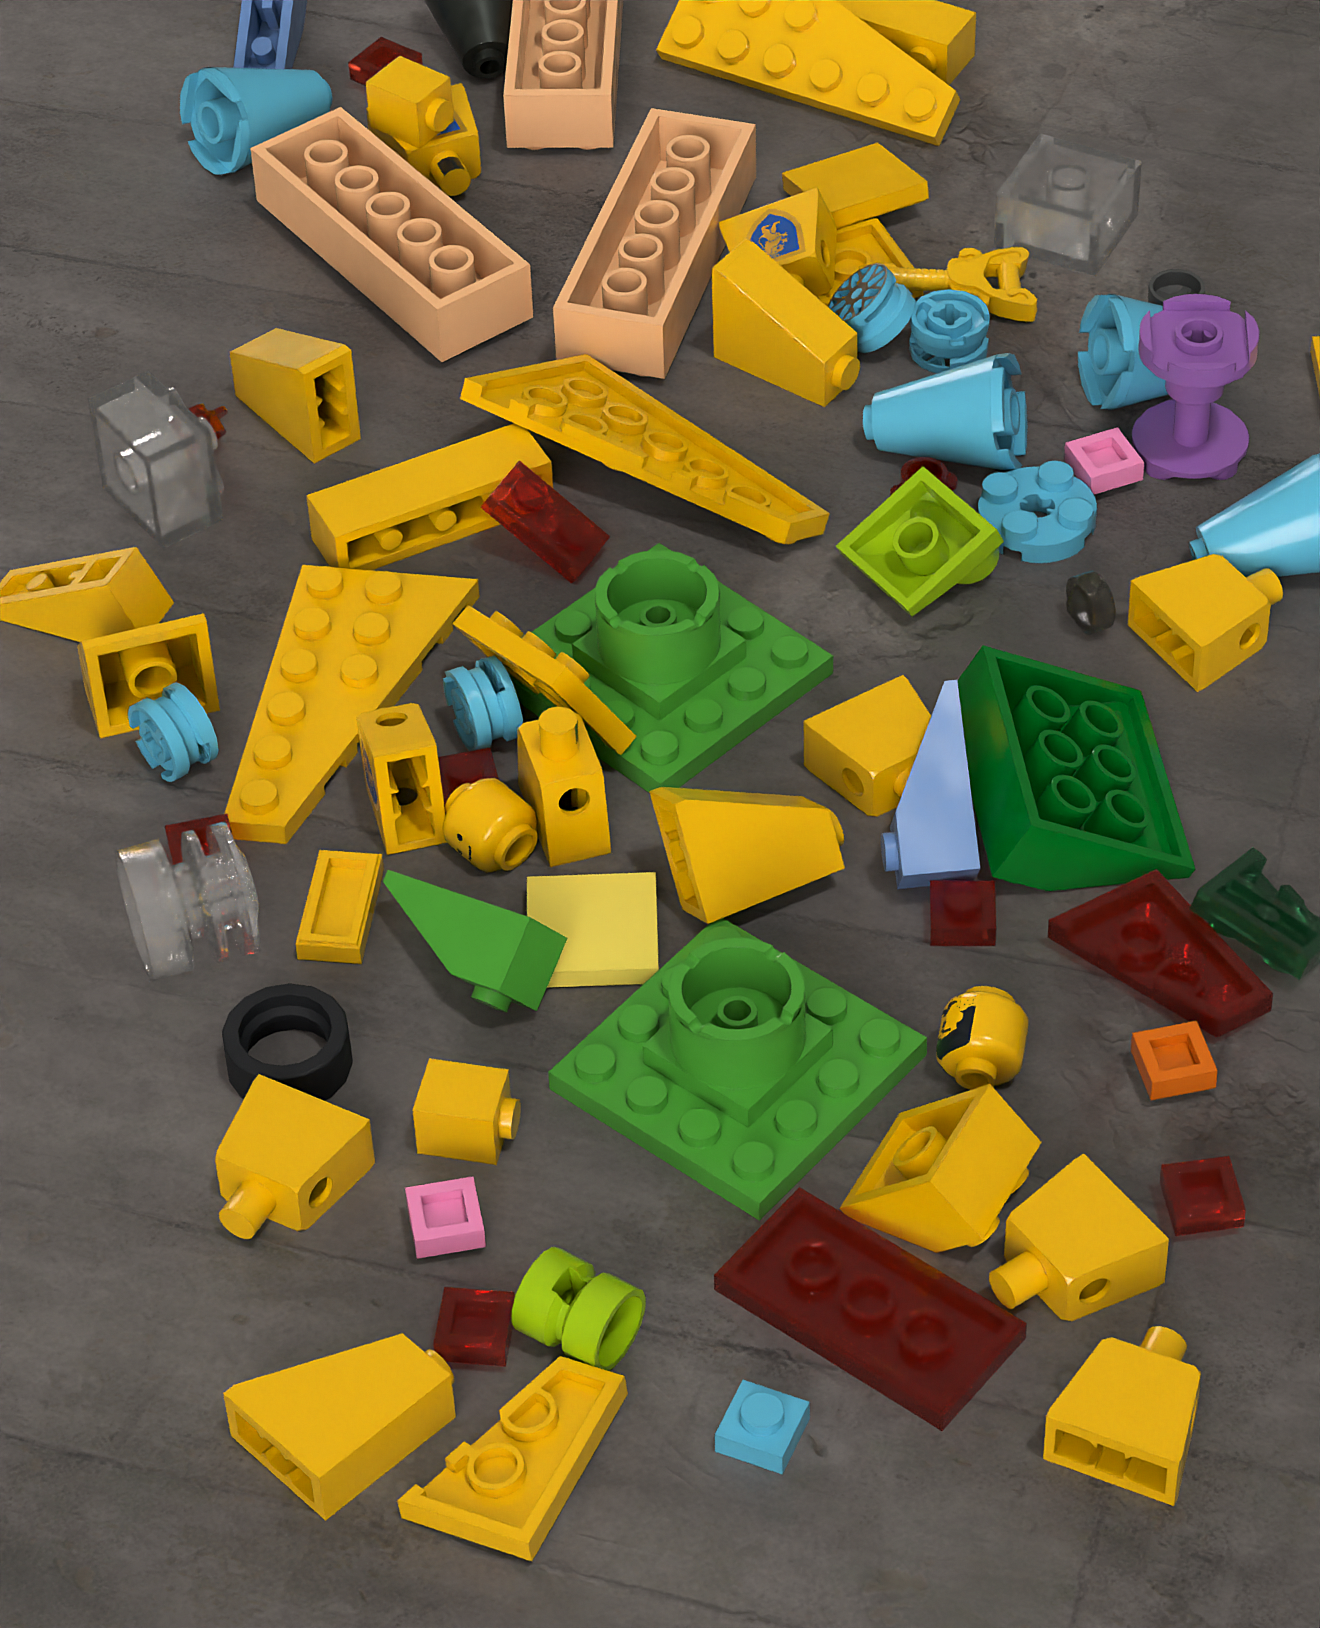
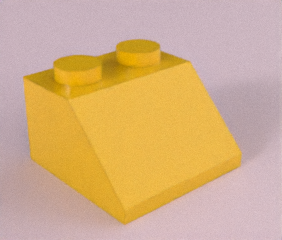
(141, 663)
(945, 1171)

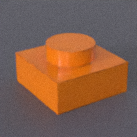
(1173, 1060)

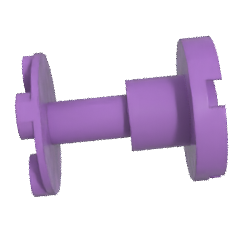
(1197, 351)

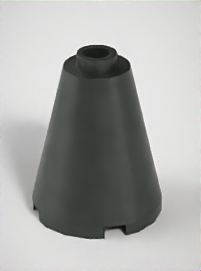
(476, 32)

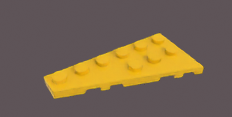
(814, 57)
(632, 432)
(343, 651)

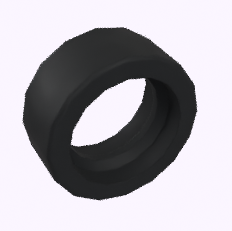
(284, 1009)

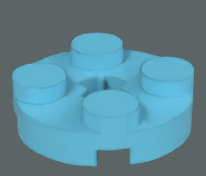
(1014, 496)

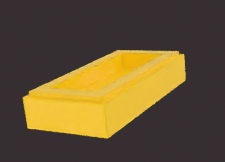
(340, 907)

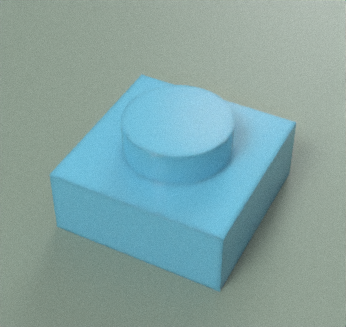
(762, 1426)

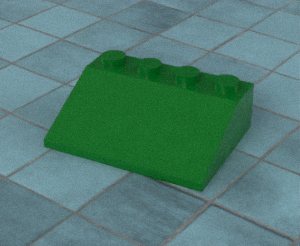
(1066, 777)

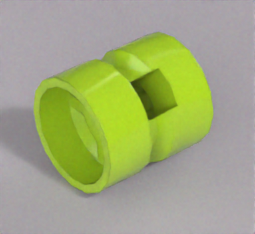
(572, 1306)

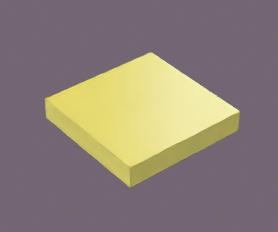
(606, 923)

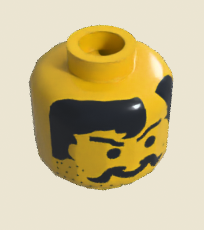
(983, 1037)

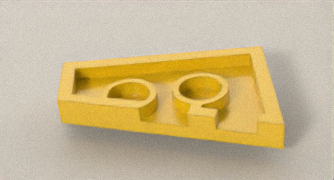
(534, 666)
(526, 1465)

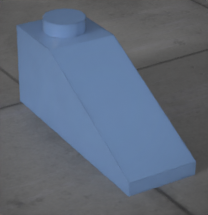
(269, 33)
(935, 819)

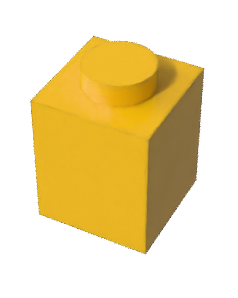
(409, 101)
(464, 1111)

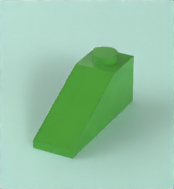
(482, 944)

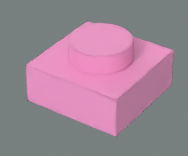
(1104, 460)
(445, 1217)

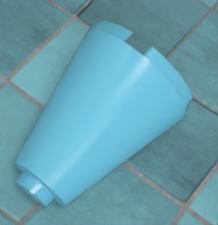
(245, 108)
(1112, 361)
(955, 415)
(1269, 527)

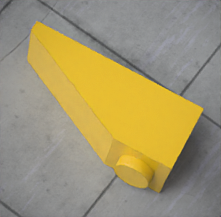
(85, 595)

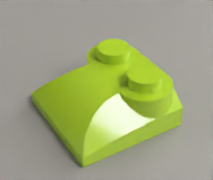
(922, 543)

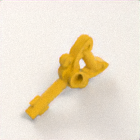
(969, 275)

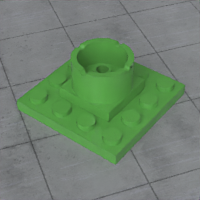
(678, 664)
(738, 1066)

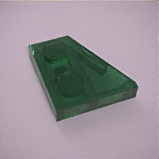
(1268, 921)

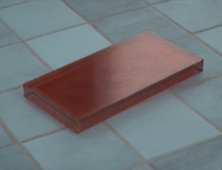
(870, 1308)

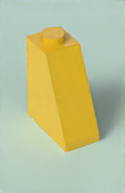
(779, 328)
(300, 389)
(743, 846)
(342, 1417)

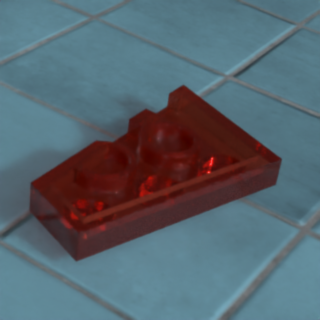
(1165, 952)

